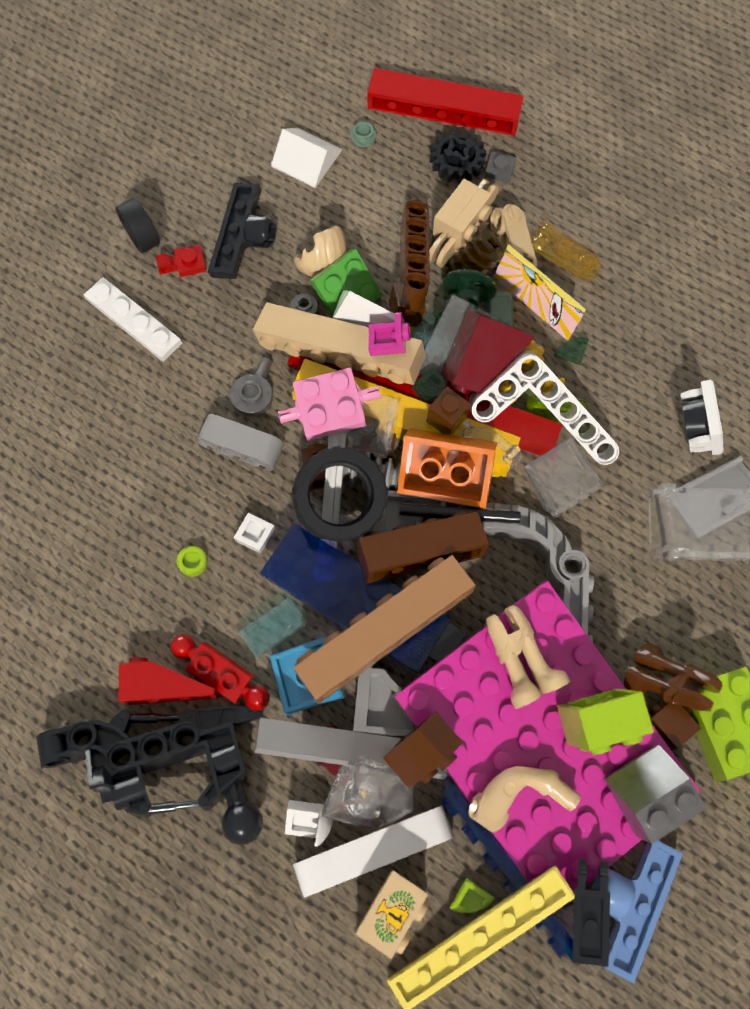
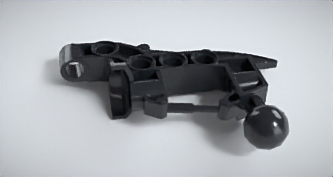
(125, 784)

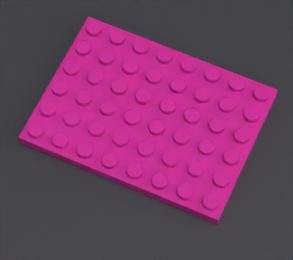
(475, 701)

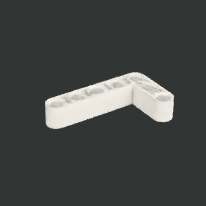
(552, 399)

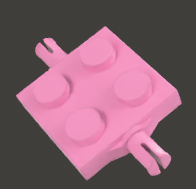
(329, 404)

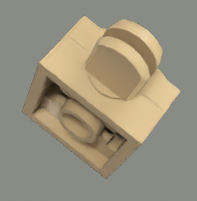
(461, 219)

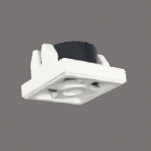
(702, 419)

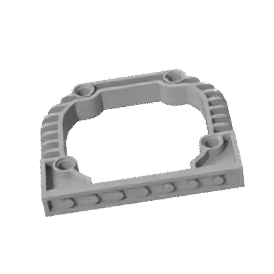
(375, 706)

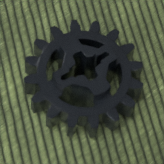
(457, 155)

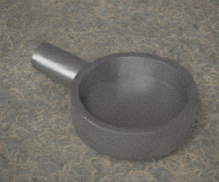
(252, 393)

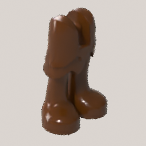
(681, 689)

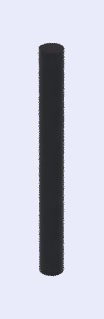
(446, 512)

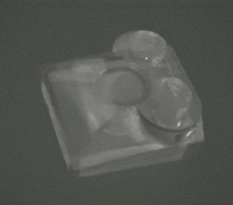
(563, 477)

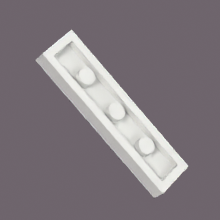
(133, 319)

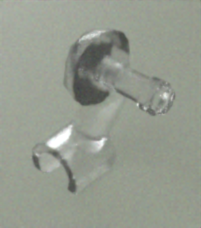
(512, 452)

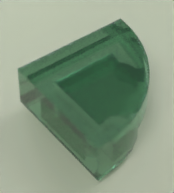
(572, 350)

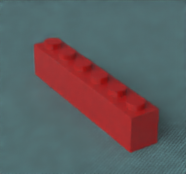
(444, 101)

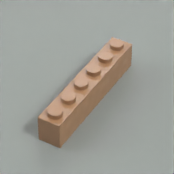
(383, 629)

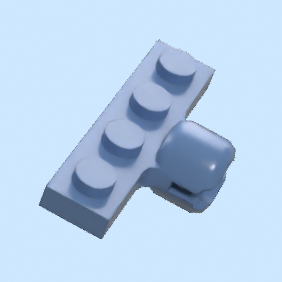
(637, 907)

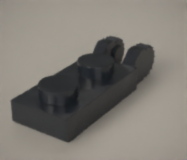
(591, 918)

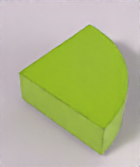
(470, 898)

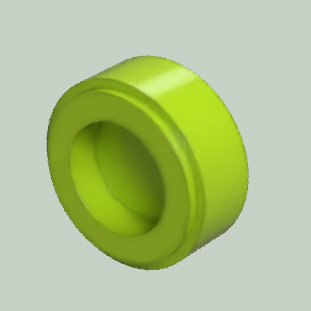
(192, 561)

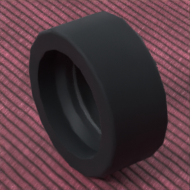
(138, 225)

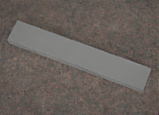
(322, 743)

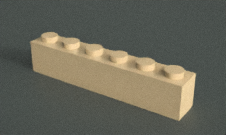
(335, 343)

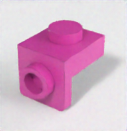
(389, 337)

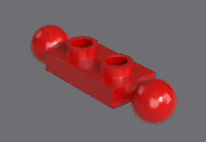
(220, 672)

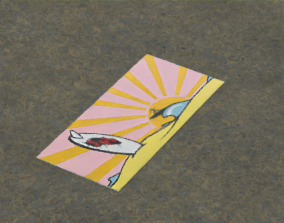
(539, 292)

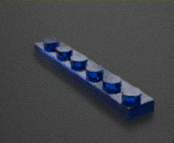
(496, 859)

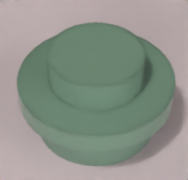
(363, 134)

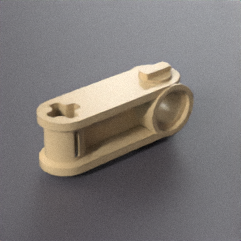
(511, 228)

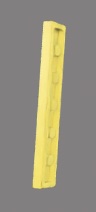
(481, 938)

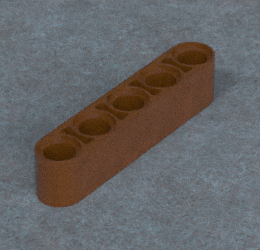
(414, 255)

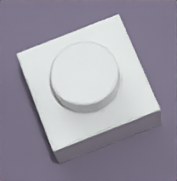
(254, 533)

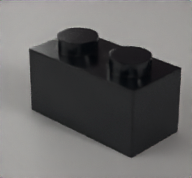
(449, 640)

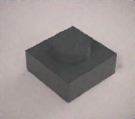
(500, 167)

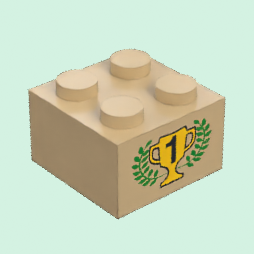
(391, 915)

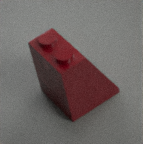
(482, 352)

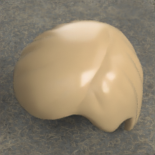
(328, 248)

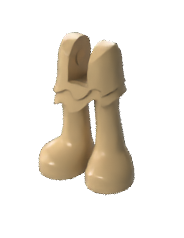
(510, 646)

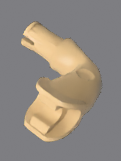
(493, 803)

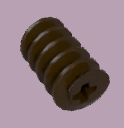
(479, 255)

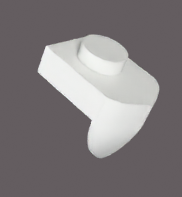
(306, 821)

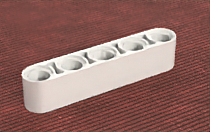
(373, 851)

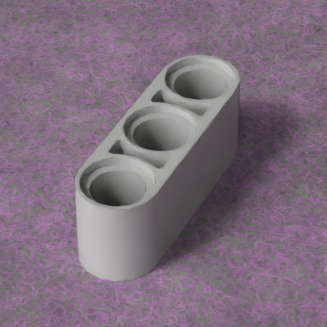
(241, 441)

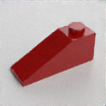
(150, 683)

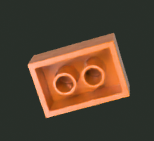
(446, 467)

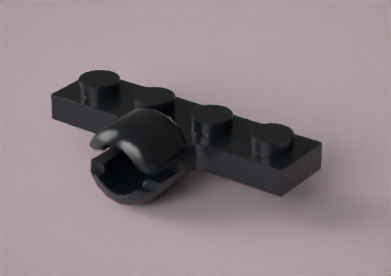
(240, 231)

